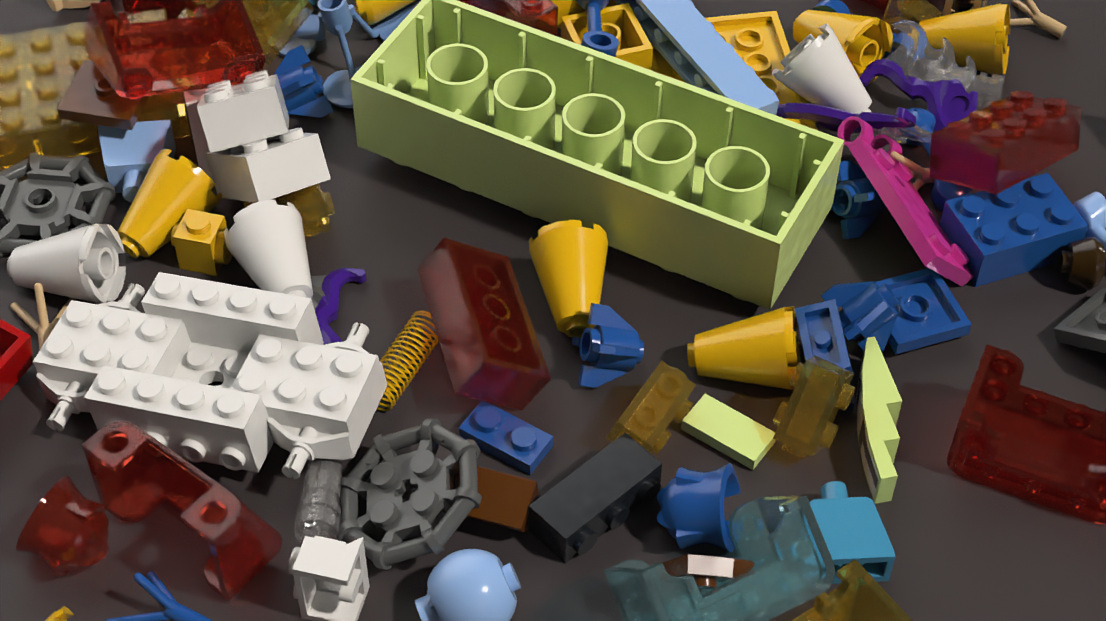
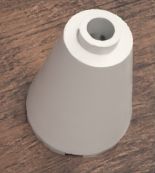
(824, 74)
(271, 247)
(72, 264)

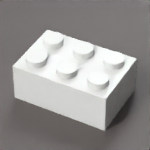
(243, 111)
(269, 167)

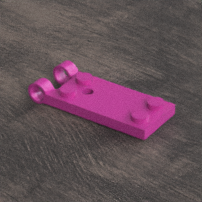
(904, 202)

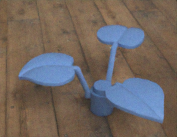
(337, 19)

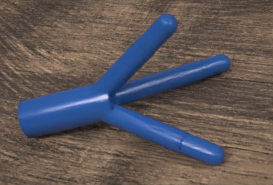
(174, 610)

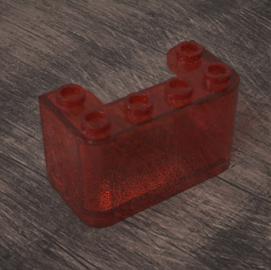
(1030, 441)

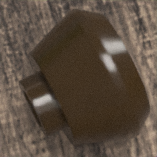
(1082, 263)

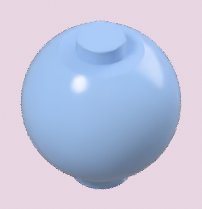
(470, 588)

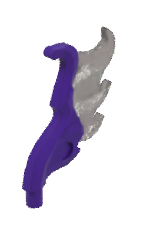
(928, 75)
(898, 126)

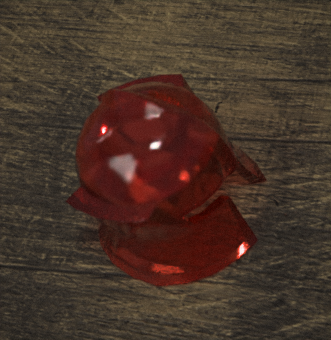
(66, 529)

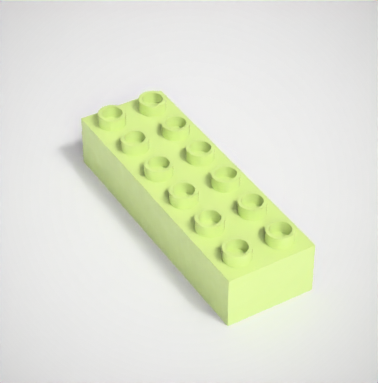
(601, 142)

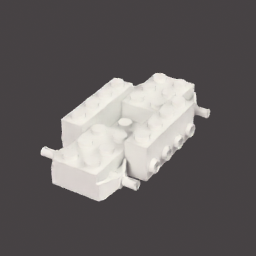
(197, 332)

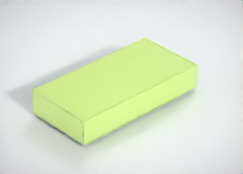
(728, 431)

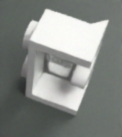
(329, 578)

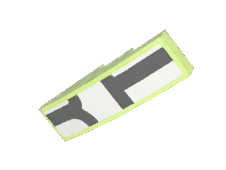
(876, 422)

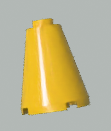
(974, 33)
(860, 36)
(162, 201)
(570, 270)
(750, 350)

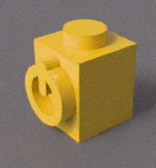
(201, 242)

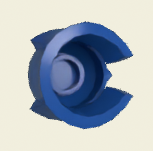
(695, 506)

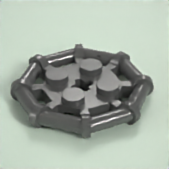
(51, 180)
(395, 478)

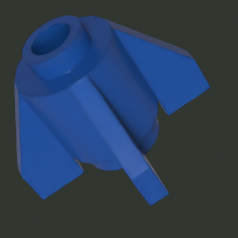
(302, 85)
(855, 200)
(865, 311)
(609, 347)

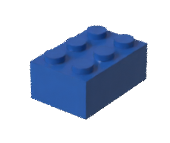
(1012, 229)

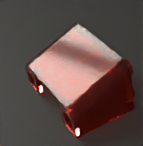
(140, 473)

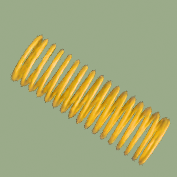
(411, 321)

